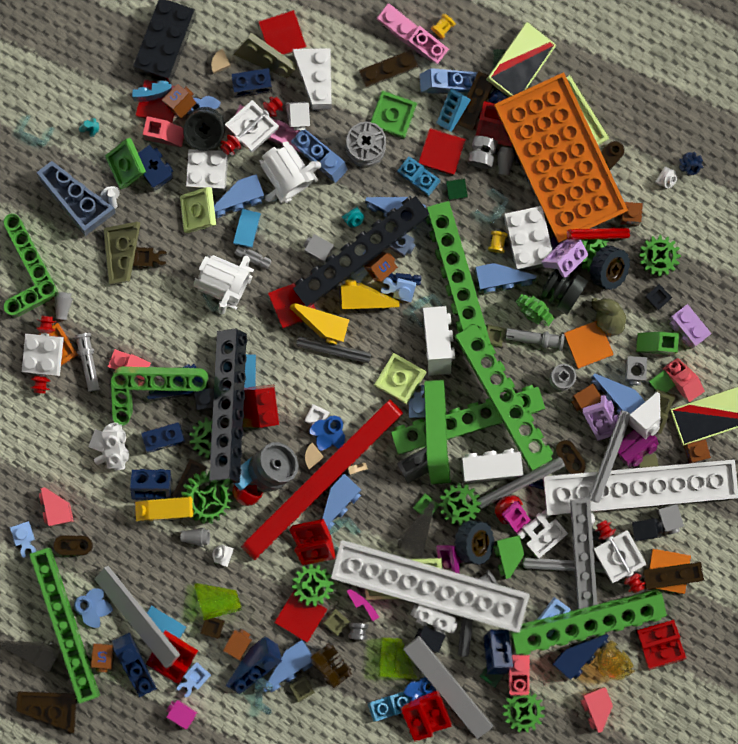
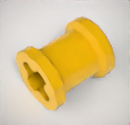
(443, 26)
(498, 241)

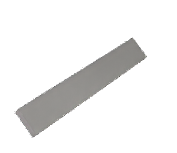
(583, 552)
(137, 617)
(448, 687)

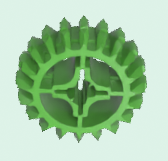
(203, 503)

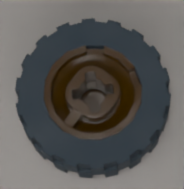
(609, 267)
(474, 542)

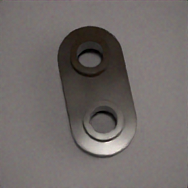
(610, 157)
(571, 457)
(73, 545)

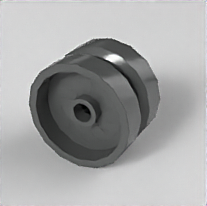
(273, 466)

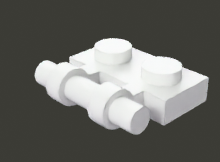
(544, 539)

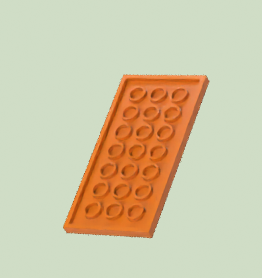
(560, 157)

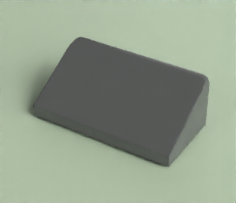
(414, 465)

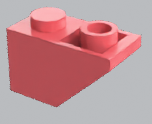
(163, 132)
(684, 379)
(57, 509)
(519, 675)
(599, 707)

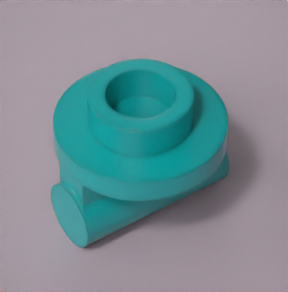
(91, 126)
(353, 217)

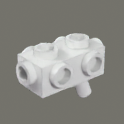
(114, 449)
(440, 619)

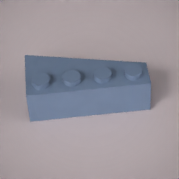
(80, 203)

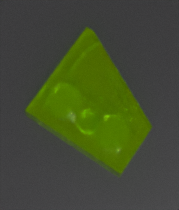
(216, 600)
(394, 660)

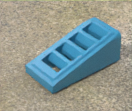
(460, 106)

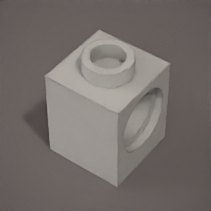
(318, 248)
(641, 363)
(670, 519)

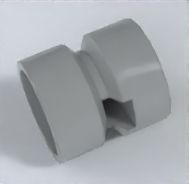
(480, 158)
(562, 377)

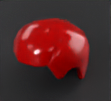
(248, 496)
(503, 504)

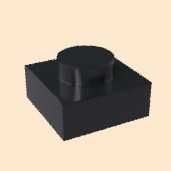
(658, 297)

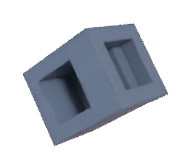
(408, 247)

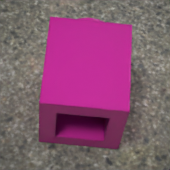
(181, 714)

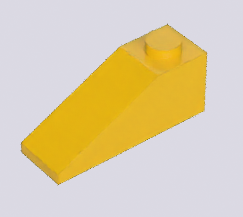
(362, 296)
(323, 324)
(164, 509)

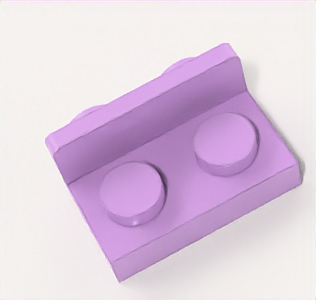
(566, 256)
(689, 326)
(601, 418)

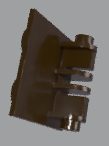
(332, 674)

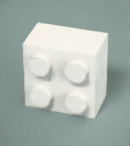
(207, 170)

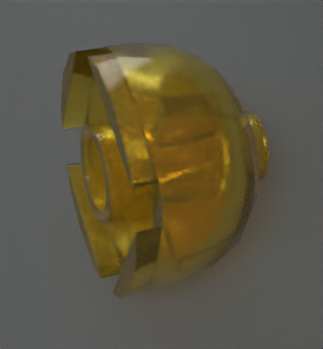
(614, 662)

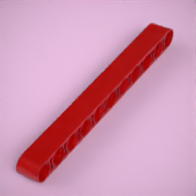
(322, 479)

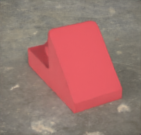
(122, 359)

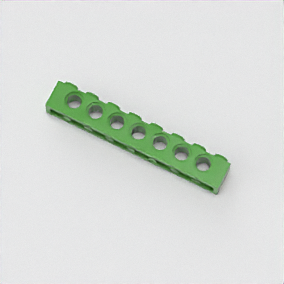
(444, 212)
(476, 334)
(403, 445)
(596, 613)
(65, 625)

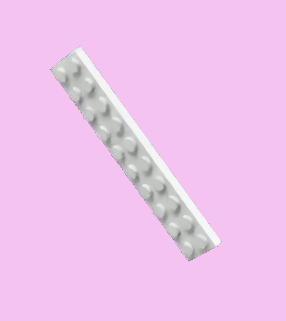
(645, 486)
(430, 586)

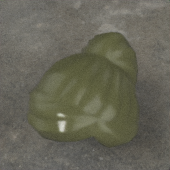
(609, 316)

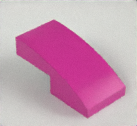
(516, 517)
(358, 600)

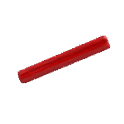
(608, 233)

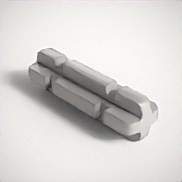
(254, 257)

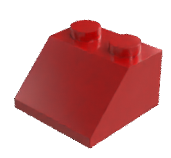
(260, 407)

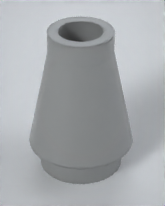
(505, 160)
(62, 304)
(196, 536)

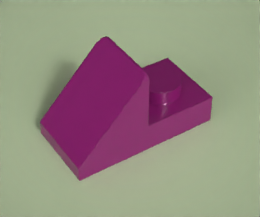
(449, 558)

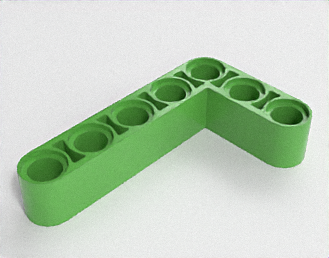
(31, 266)
(150, 383)
(436, 432)

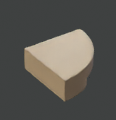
(220, 61)
(312, 456)
(357, 468)

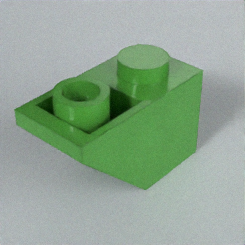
(657, 343)
(510, 554)

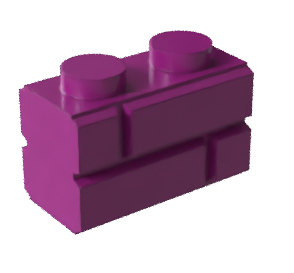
(635, 447)

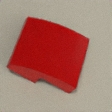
(282, 32)
(491, 125)
(282, 300)
(313, 542)
(661, 645)
(180, 665)
(426, 716)

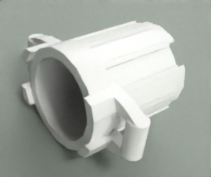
(287, 172)
(224, 280)

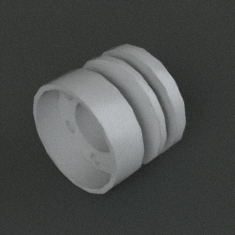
(365, 154)

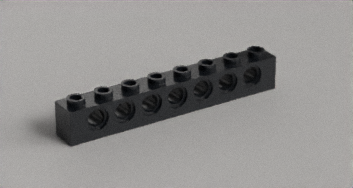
(410, 204)
(228, 407)

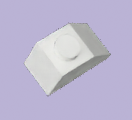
(298, 115)
(647, 417)

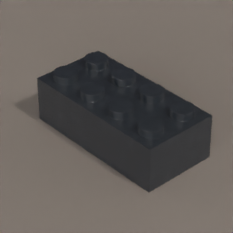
(164, 40)

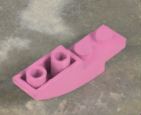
(411, 34)

